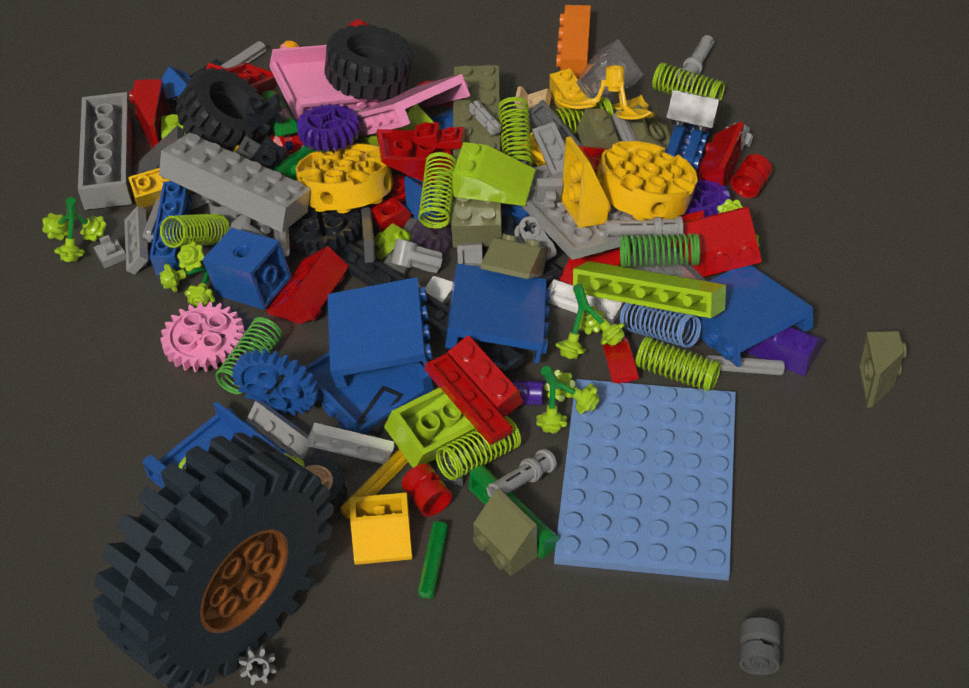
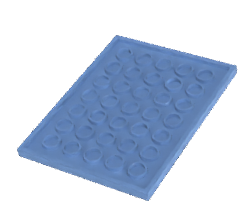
(649, 481)

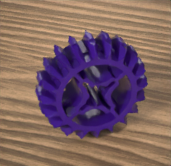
(328, 127)
(707, 197)

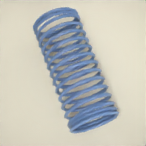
(680, 329)

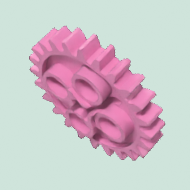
(201, 336)

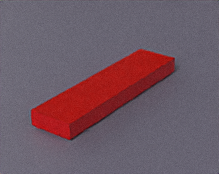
(468, 399)

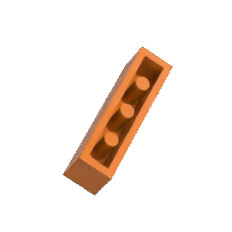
(574, 38)

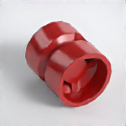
(751, 176)
(427, 489)

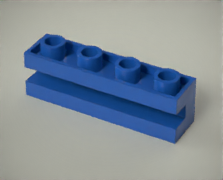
(688, 143)
(173, 202)

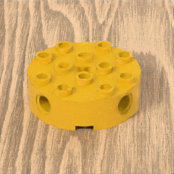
(345, 177)
(646, 180)

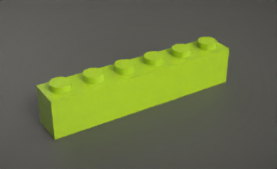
(651, 289)

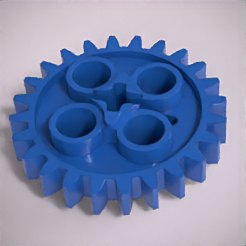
(260, 372)

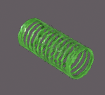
(625, 248)
(258, 333)

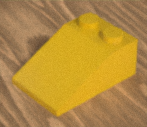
(581, 189)

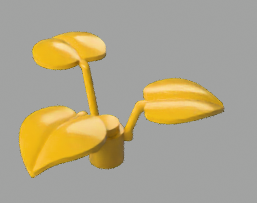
(615, 83)

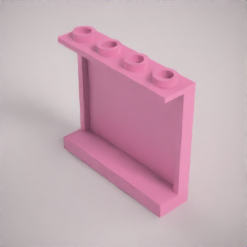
(304, 82)
(392, 113)

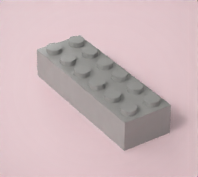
(105, 151)
(235, 181)

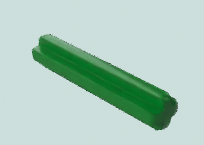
(432, 560)

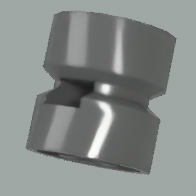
(759, 646)

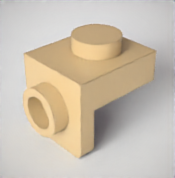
(533, 98)

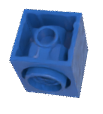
(247, 268)

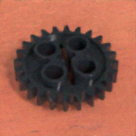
(339, 227)

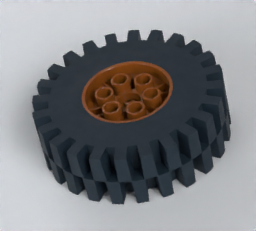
(212, 559)

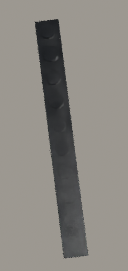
(377, 273)

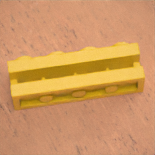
(148, 187)

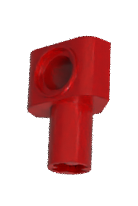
(389, 212)

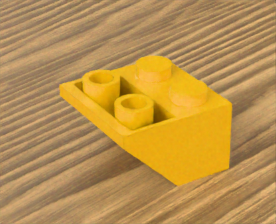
(380, 528)

